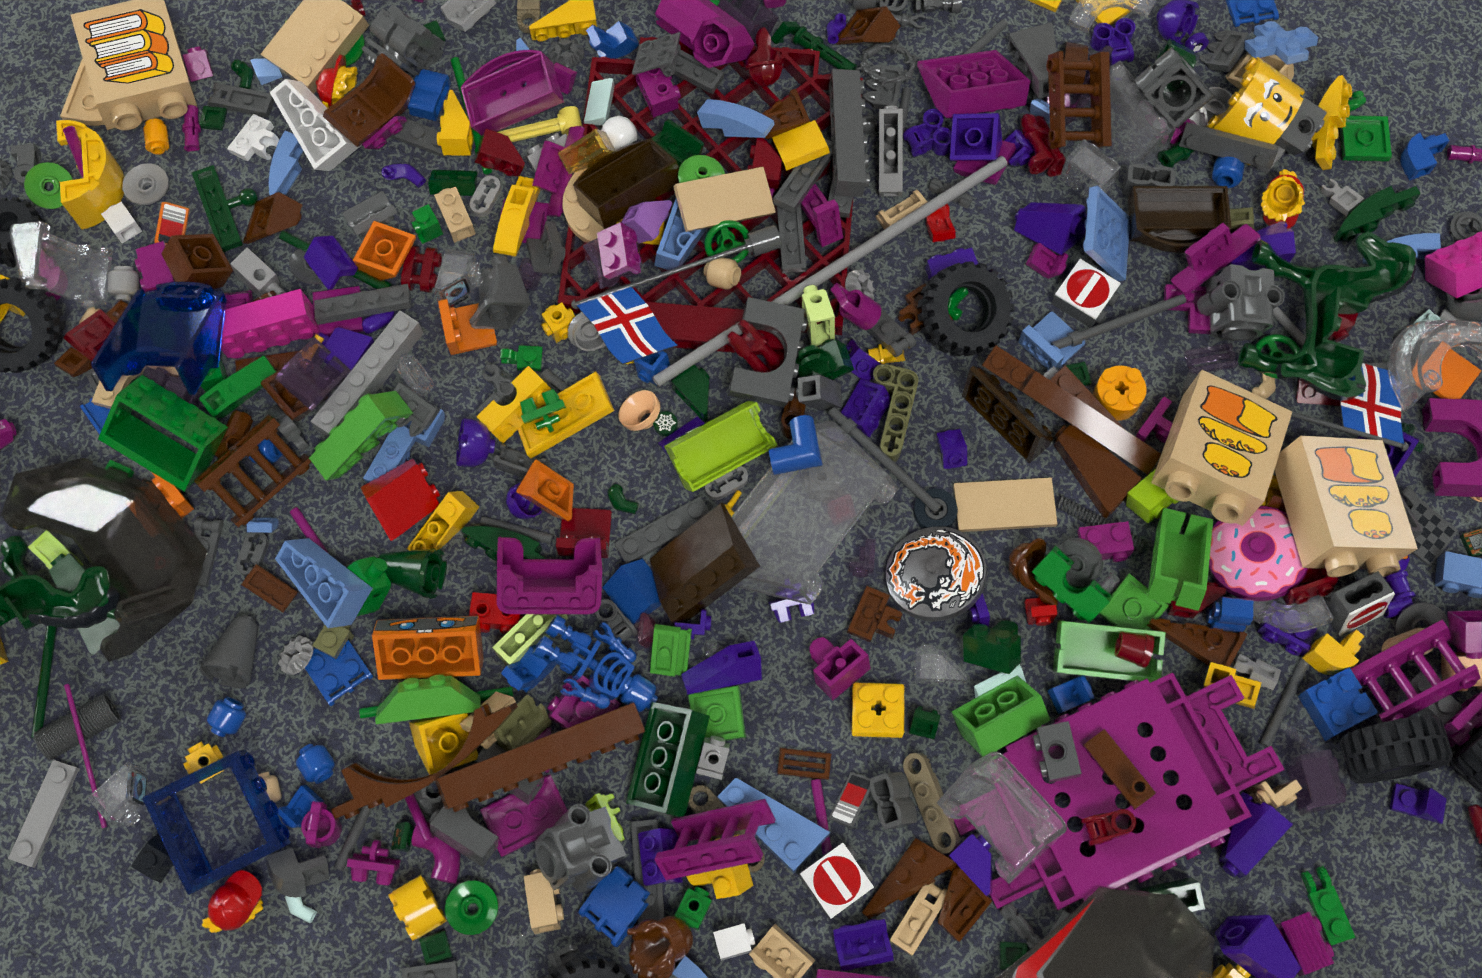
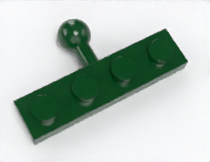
(219, 208)

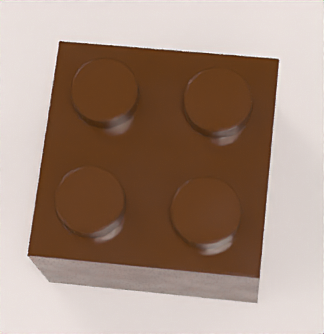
(197, 260)

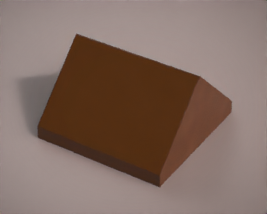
(285, 399)

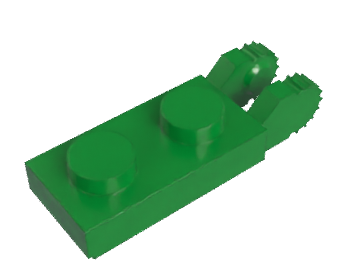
(1328, 908)

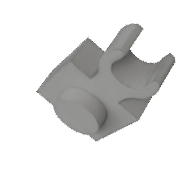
(1344, 199)
(1258, 671)

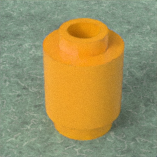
(156, 136)

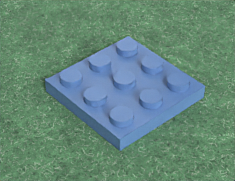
(1107, 233)

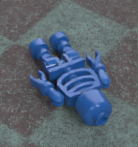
(632, 689)

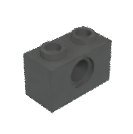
(1312, 120)
(1060, 736)

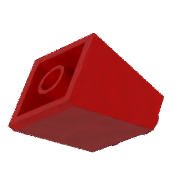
(401, 497)

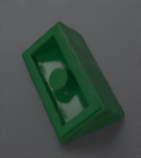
(463, 180)

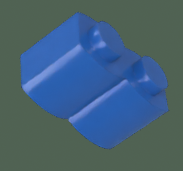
(428, 94)
(1230, 614)

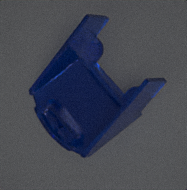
(169, 328)

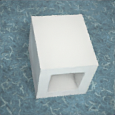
(121, 222)
(734, 941)

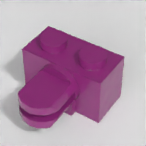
(837, 666)

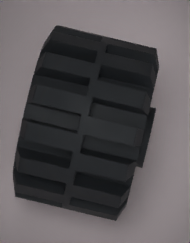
(12, 213)

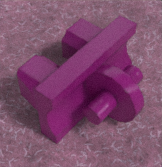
(362, 863)

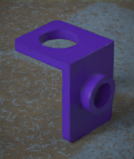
(862, 362)

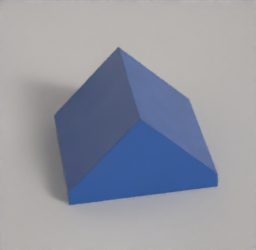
(633, 590)

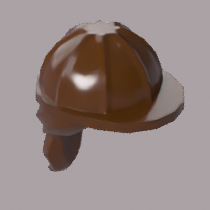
(1021, 564)

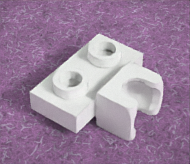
(253, 139)

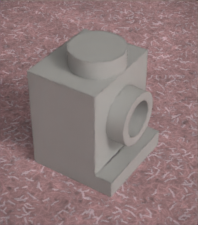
(709, 767)

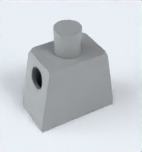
(255, 274)

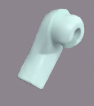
(299, 910)

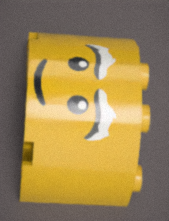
(1261, 106)

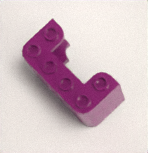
(549, 584)

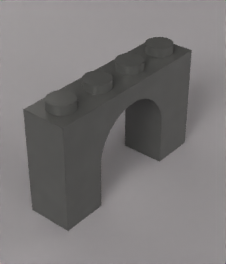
(786, 324)
(466, 835)

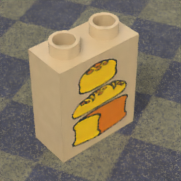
(1222, 448)
(1344, 505)

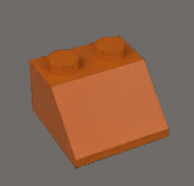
(383, 251)

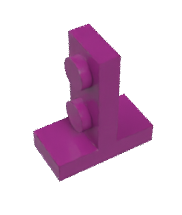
(823, 215)
(1157, 423)

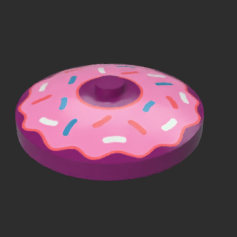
(1256, 558)

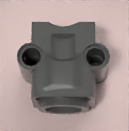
(1184, 101)
(1240, 302)
(578, 849)

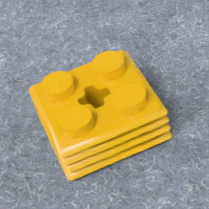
(866, 722)

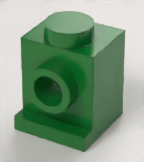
(426, 224)
(694, 918)

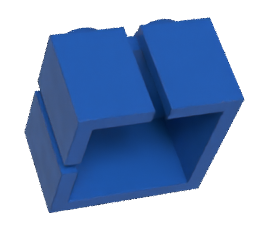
(1337, 704)

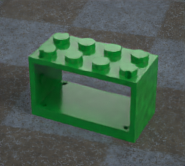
(151, 447)

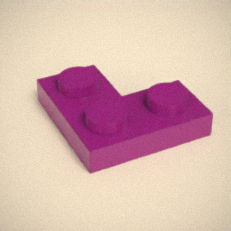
(1197, 321)

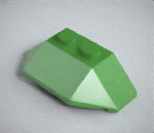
(427, 699)

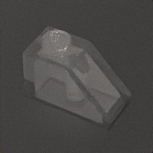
(936, 667)

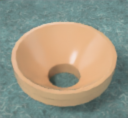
(636, 407)

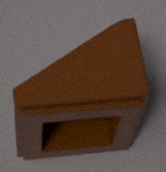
(1275, 499)

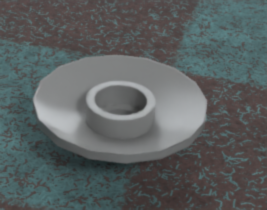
(142, 176)

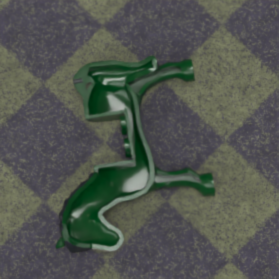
(1327, 292)
(37, 602)

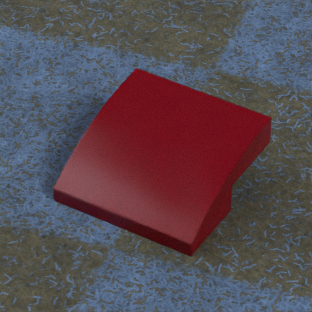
(90, 334)

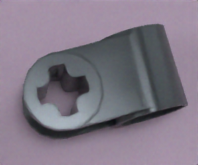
(618, 623)

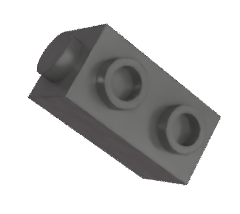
(819, 392)

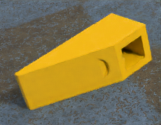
(566, 20)
(456, 131)
(445, 522)

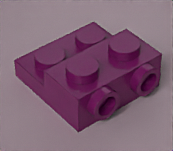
(571, 711)
(1465, 720)

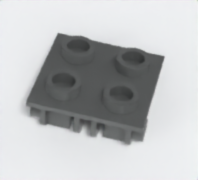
(658, 53)

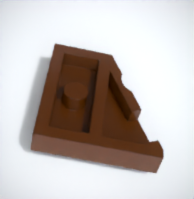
(787, 114)
(962, 905)

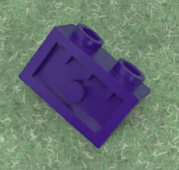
(867, 405)
(1294, 643)

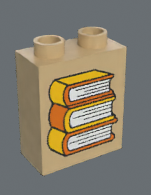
(133, 63)

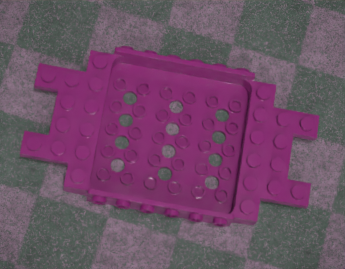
(1196, 747)

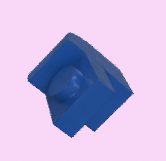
(613, 43)
(1418, 156)
(528, 671)

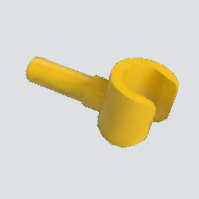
(731, 503)

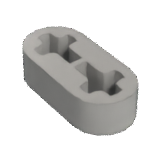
(481, 193)
(729, 487)

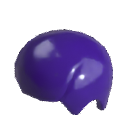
(519, 506)

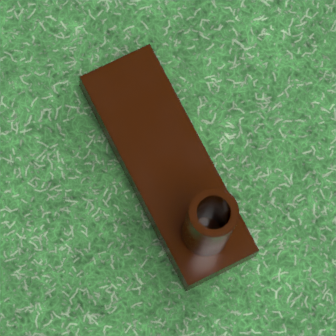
(1119, 769)

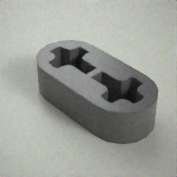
(247, 551)

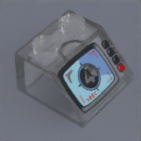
(457, 277)
(121, 795)

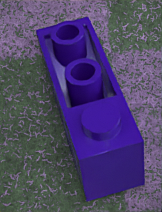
(728, 667)

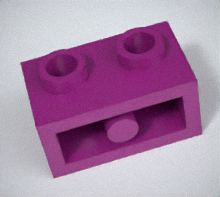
(658, 91)

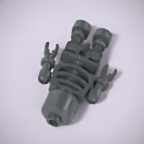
(928, 6)

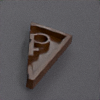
(1202, 642)
(913, 871)

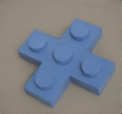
(1287, 45)

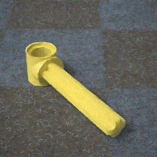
(567, 118)

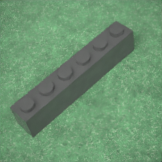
(847, 133)

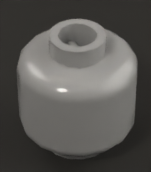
(123, 282)

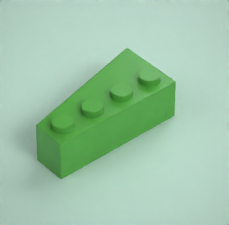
(359, 433)

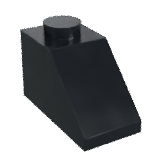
(153, 860)

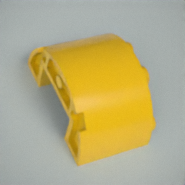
(102, 178)

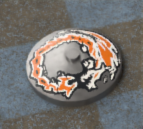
(936, 573)

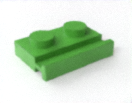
(670, 650)

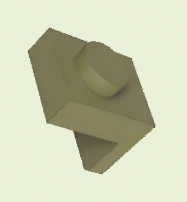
(1240, 217)
(333, 640)

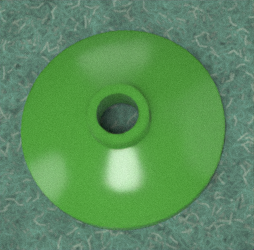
(690, 168)
(38, 177)

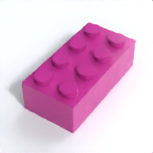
(1456, 267)
(268, 323)

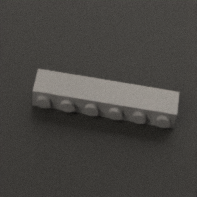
(369, 372)

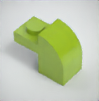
(48, 547)

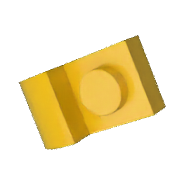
(1333, 657)
(1248, 687)

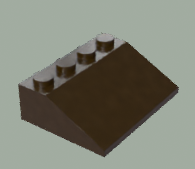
(1005, 414)
(701, 565)

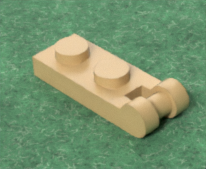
(918, 919)

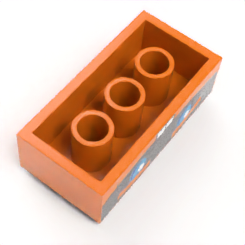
(428, 647)

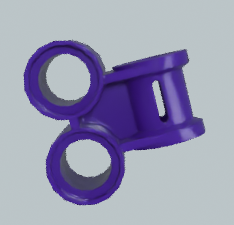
(1113, 37)
(926, 136)
(1403, 593)

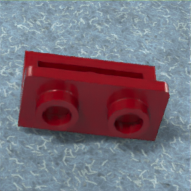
(1314, 583)

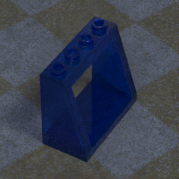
(181, 839)

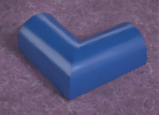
(803, 452)

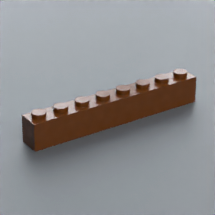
(538, 756)

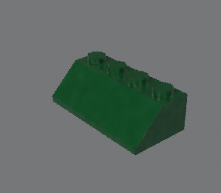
(668, 759)

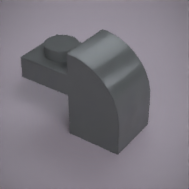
(292, 877)

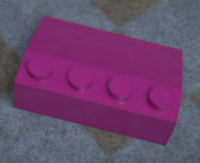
(974, 83)

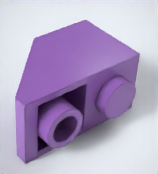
(647, 219)

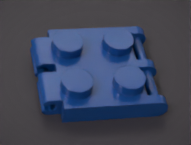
(1251, 8)
(332, 673)
(615, 904)

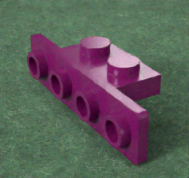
(551, 172)
(1213, 254)

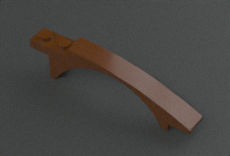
(1072, 409)
(376, 789)

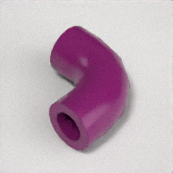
(446, 858)

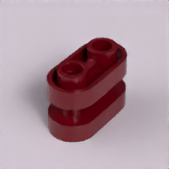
(427, 278)

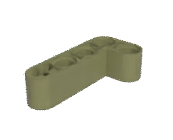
(895, 415)

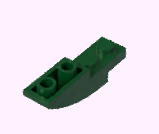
(1374, 209)
(487, 539)

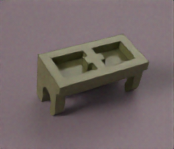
(523, 725)

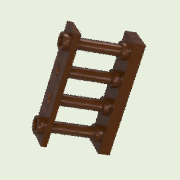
(1100, 100)
(230, 463)

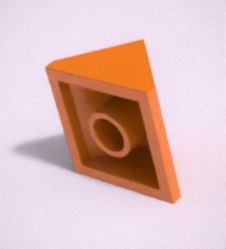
(548, 490)

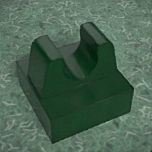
(924, 723)

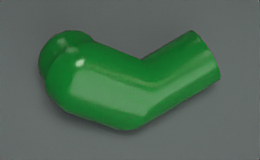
(1357, 100)
(954, 301)

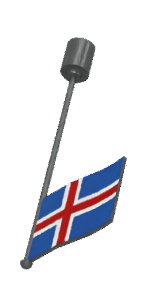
(628, 322)
(1369, 415)

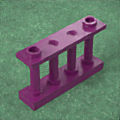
(1413, 649)
(716, 854)

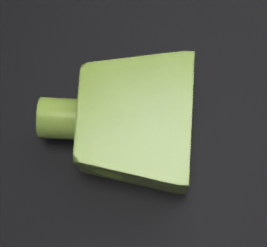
(818, 309)

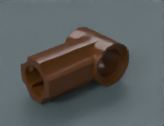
(791, 410)
(238, 426)

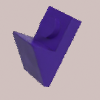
(1418, 803)

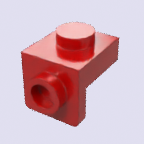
(940, 225)
(1039, 612)

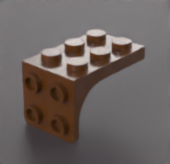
(373, 102)

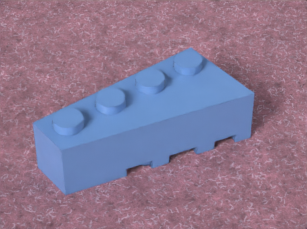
(323, 581)

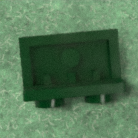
(678, 142)

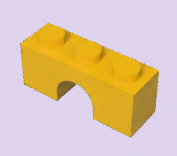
(507, 419)

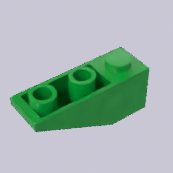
(237, 388)

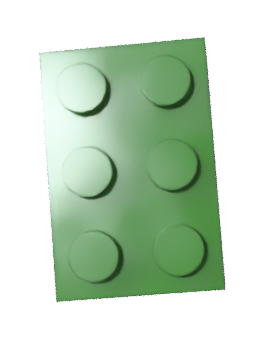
(1001, 716)

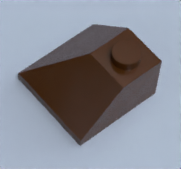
(869, 27)
(272, 216)

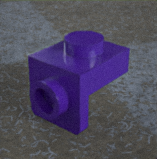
(1023, 149)
(952, 448)
(698, 629)

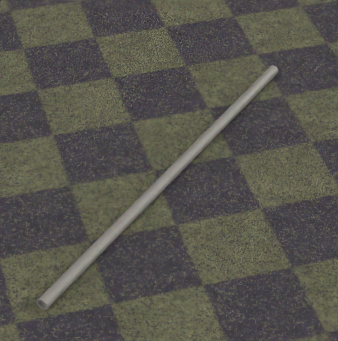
(840, 264)

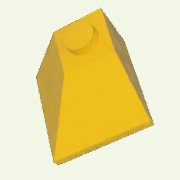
(440, 740)

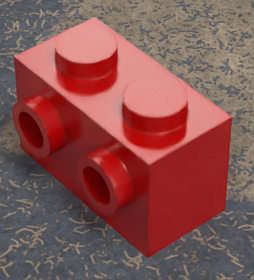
(489, 615)

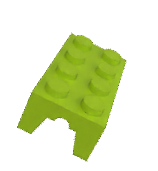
(720, 446)

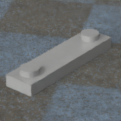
(43, 813)

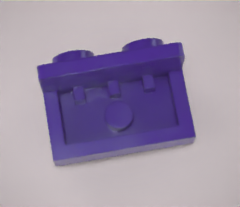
(650, 844)
(862, 944)

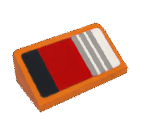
(171, 221)

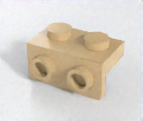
(1280, 795)
(781, 955)

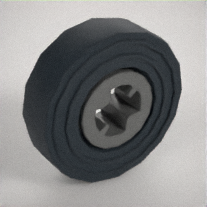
(944, 518)

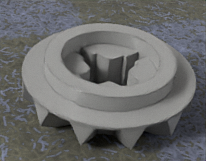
(856, 277)
(291, 663)

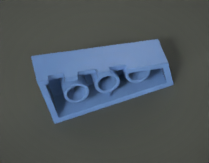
(675, 242)
(790, 837)

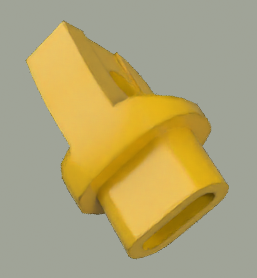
(884, 356)

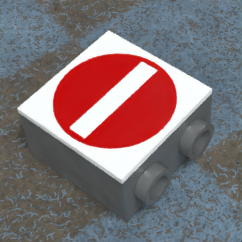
(1086, 294)
(1360, 603)
(836, 879)

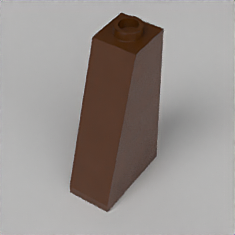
(1096, 469)

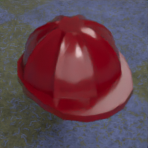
(766, 63)

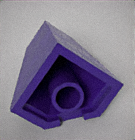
(1052, 224)
(1278, 237)
(1252, 837)
(1257, 946)

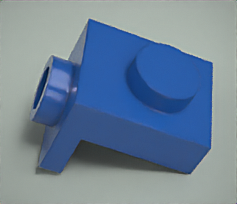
(1071, 694)
(298, 807)

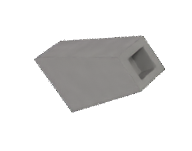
(890, 176)

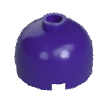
(1177, 16)
(474, 443)

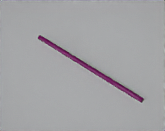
(83, 746)

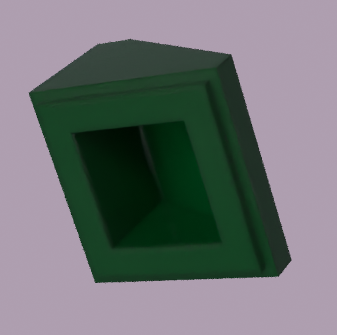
(402, 837)

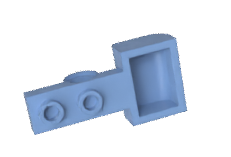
(398, 446)

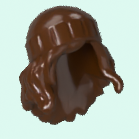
(659, 946)

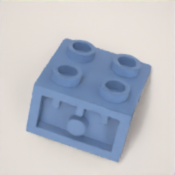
(1039, 338)

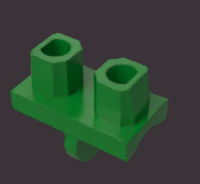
(553, 405)

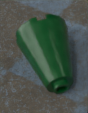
(416, 570)

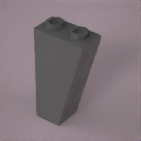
(1030, 52)

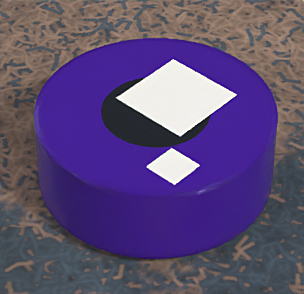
(1197, 42)

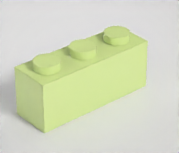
(523, 636)

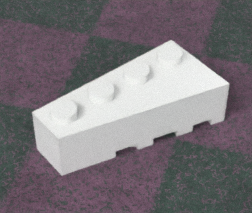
(317, 137)

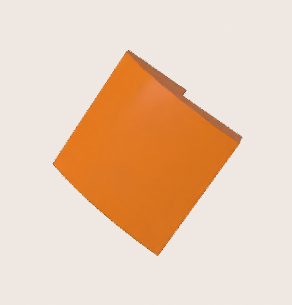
(1456, 376)

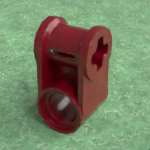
(1107, 827)

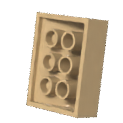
(314, 39)

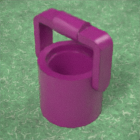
(857, 307)
(320, 826)

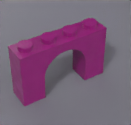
(1465, 419)

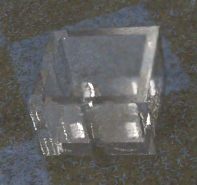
(1089, 162)

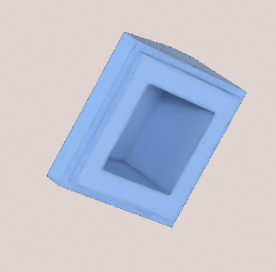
(265, 70)
(1040, 108)

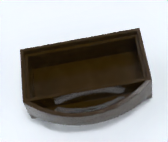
(624, 180)
(1176, 214)

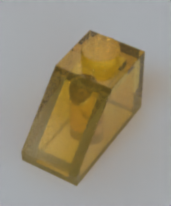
(586, 151)

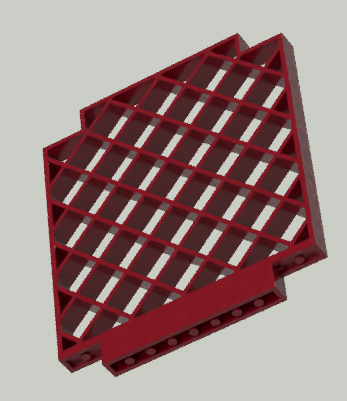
(700, 322)

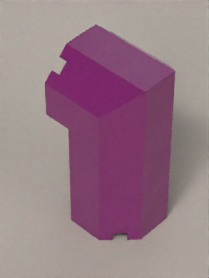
(706, 30)

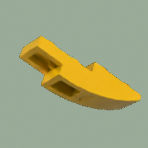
(1337, 108)
(515, 217)

